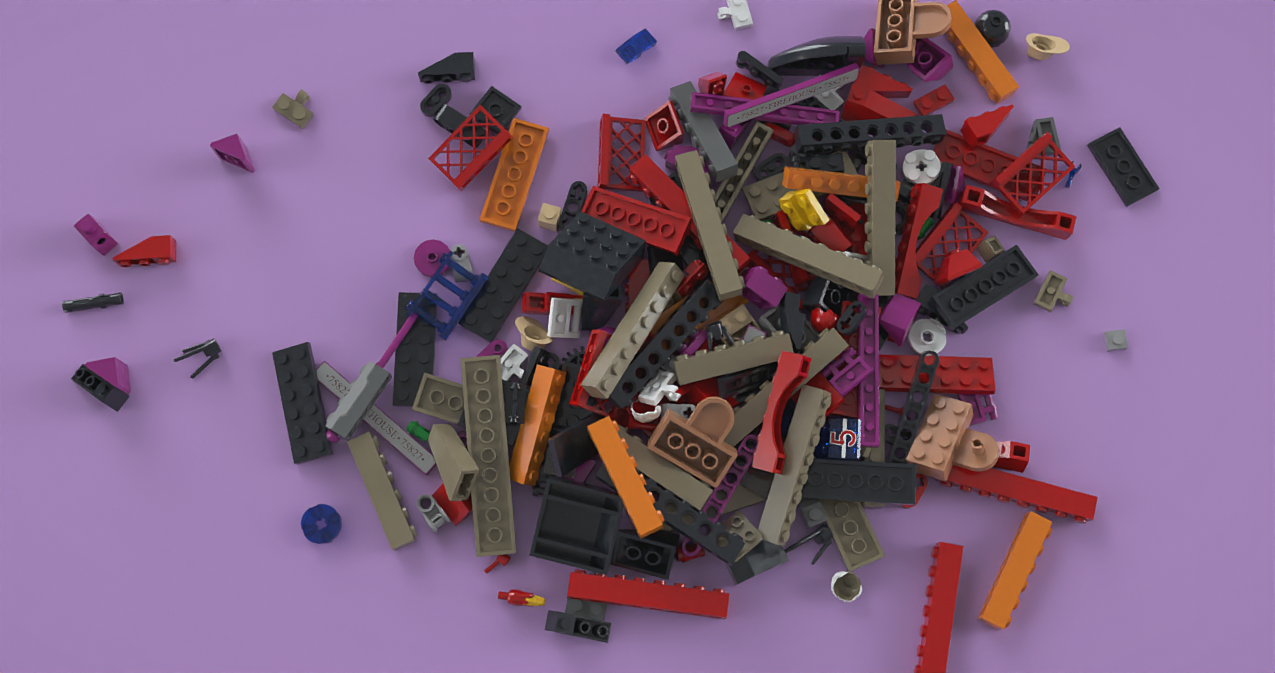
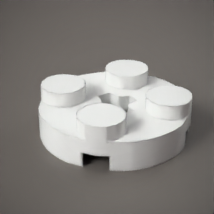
(924, 157)
(926, 326)

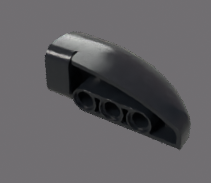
(834, 49)

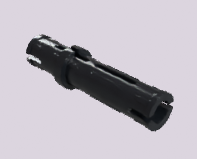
(942, 182)
(100, 301)

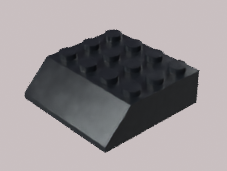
(592, 256)
(577, 524)

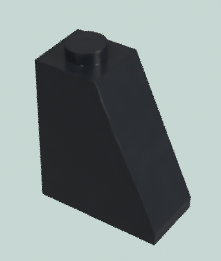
(596, 312)

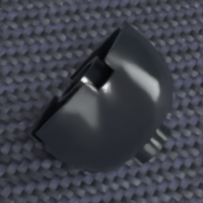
(993, 27)

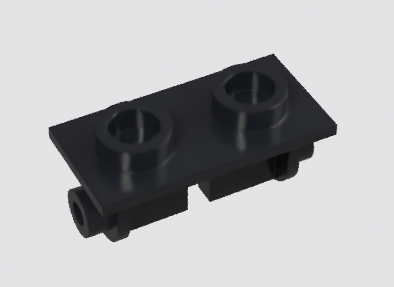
(515, 403)

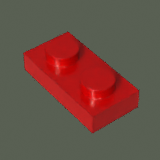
(933, 100)

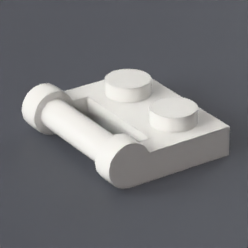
(560, 318)

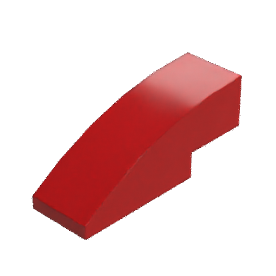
(540, 303)

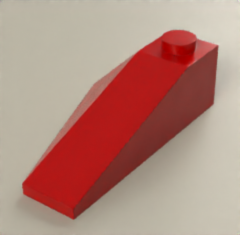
(867, 104)

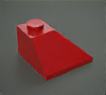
(956, 265)

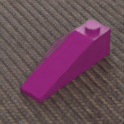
(930, 61)

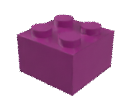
(762, 288)

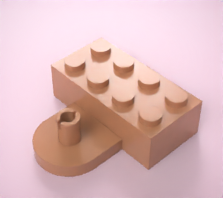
(902, 23)
(699, 441)
(947, 441)

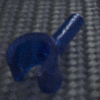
(1074, 171)

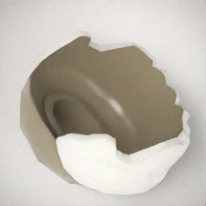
(846, 586)

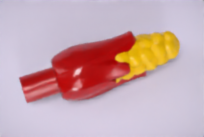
(521, 598)

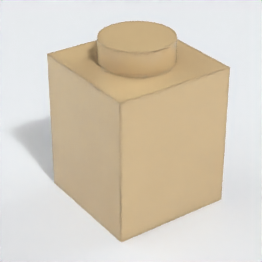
(549, 217)

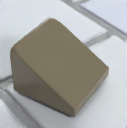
(990, 248)

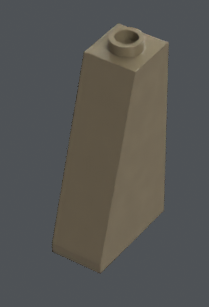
(453, 462)

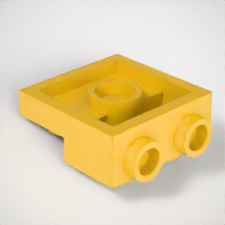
(803, 209)

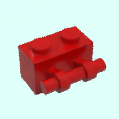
(833, 236)

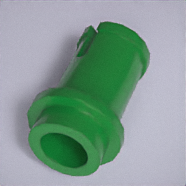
(927, 224)
(417, 430)

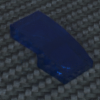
(635, 46)

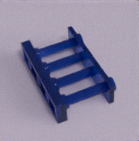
(465, 296)

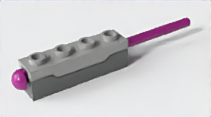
(363, 392)

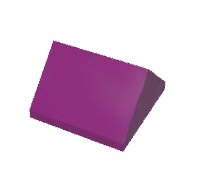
(233, 150)
(899, 317)
(112, 371)

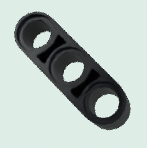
(451, 119)

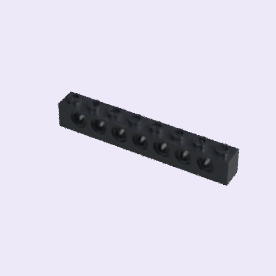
(913, 125)
(704, 291)
(727, 554)

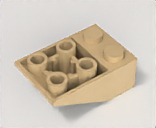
(737, 324)

